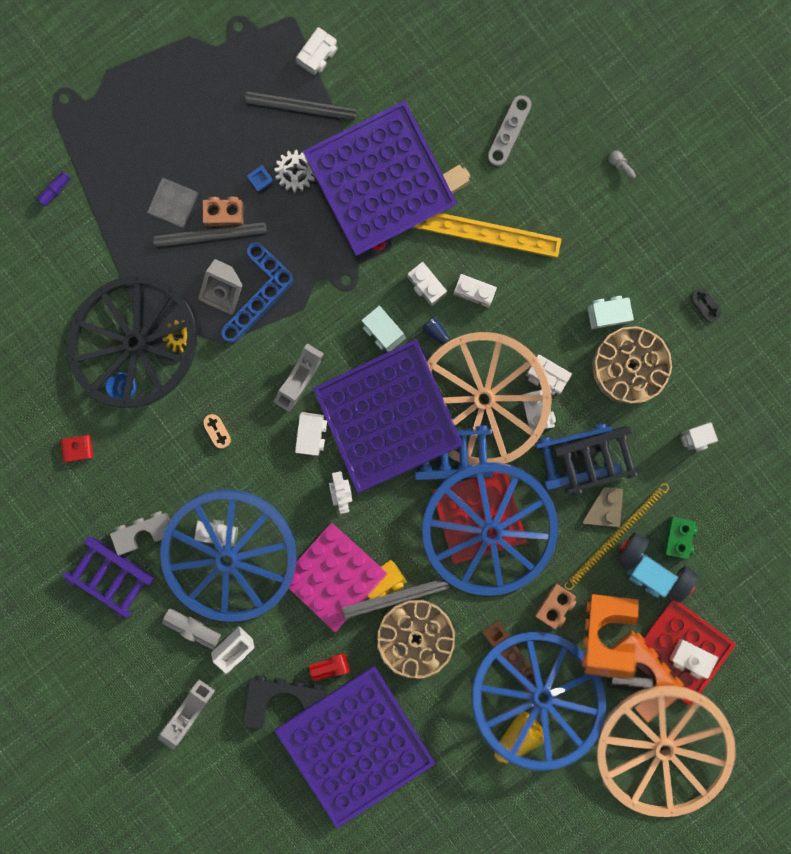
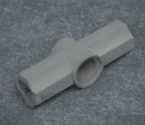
(191, 629)

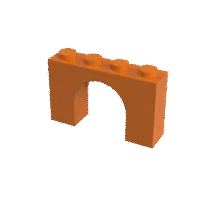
(635, 644)
(598, 658)

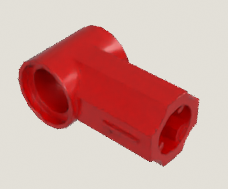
(333, 666)

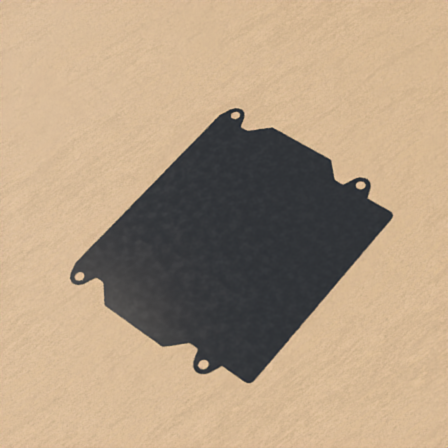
(188, 122)

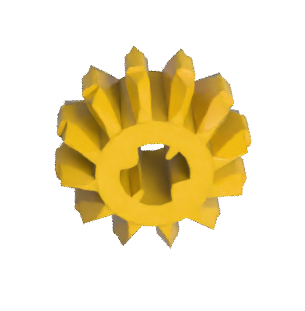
(172, 340)

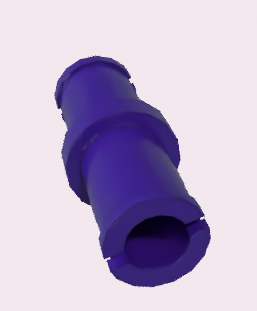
(53, 188)

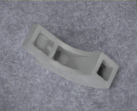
(299, 378)
(186, 714)

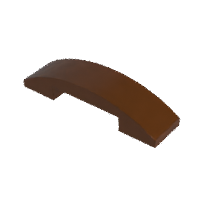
(496, 634)

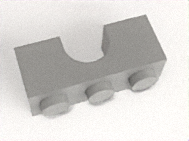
(126, 538)

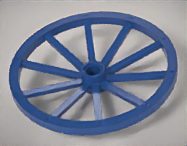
(221, 565)
(500, 588)
(483, 726)

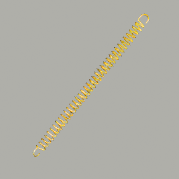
(618, 533)

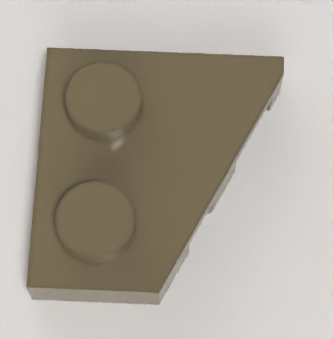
(606, 508)

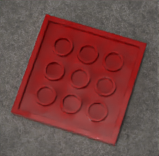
(470, 494)
(680, 622)

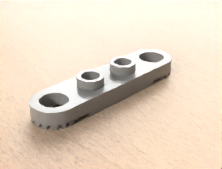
(509, 130)

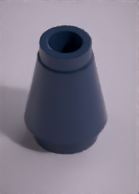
(436, 330)

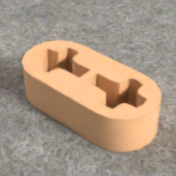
(213, 434)

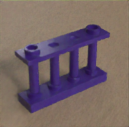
(126, 568)

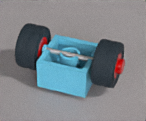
(652, 575)

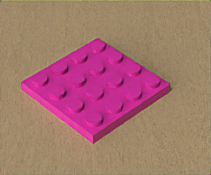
(334, 576)

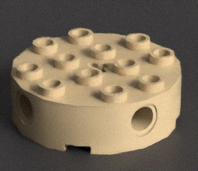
(629, 384)
(410, 657)

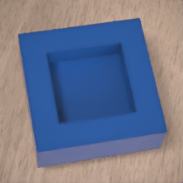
(260, 178)

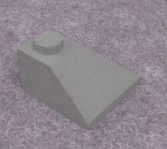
(221, 287)

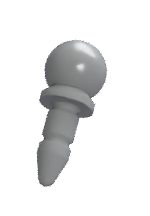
(617, 159)

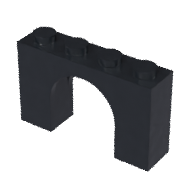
(263, 690)

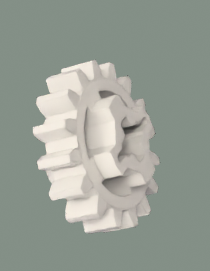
(286, 170)
(340, 492)

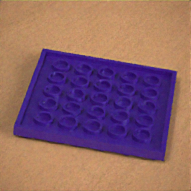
(379, 177)
(388, 416)
(355, 746)

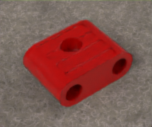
(76, 448)

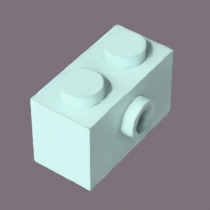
(610, 313)
(383, 329)

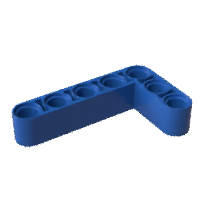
(260, 296)

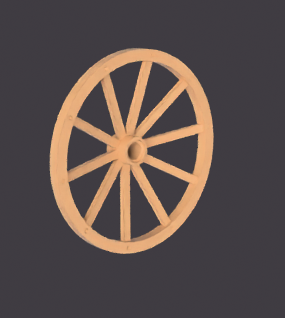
(532, 361)
(668, 754)

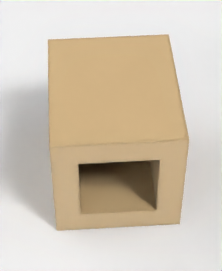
(457, 178)

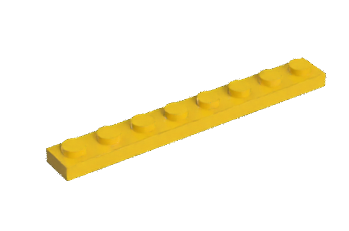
(492, 234)

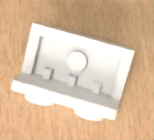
(534, 410)

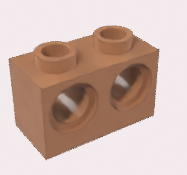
(222, 218)
(550, 603)

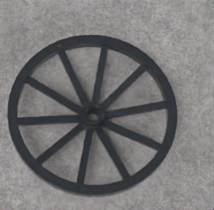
(130, 339)

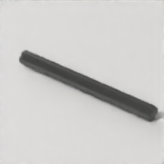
(299, 105)
(210, 234)
(394, 598)

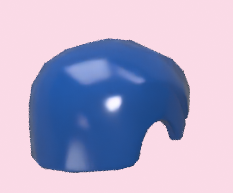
(116, 385)

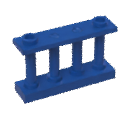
(445, 469)
(553, 479)

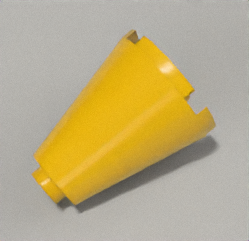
(532, 740)

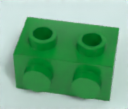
(680, 537)

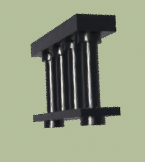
(602, 441)

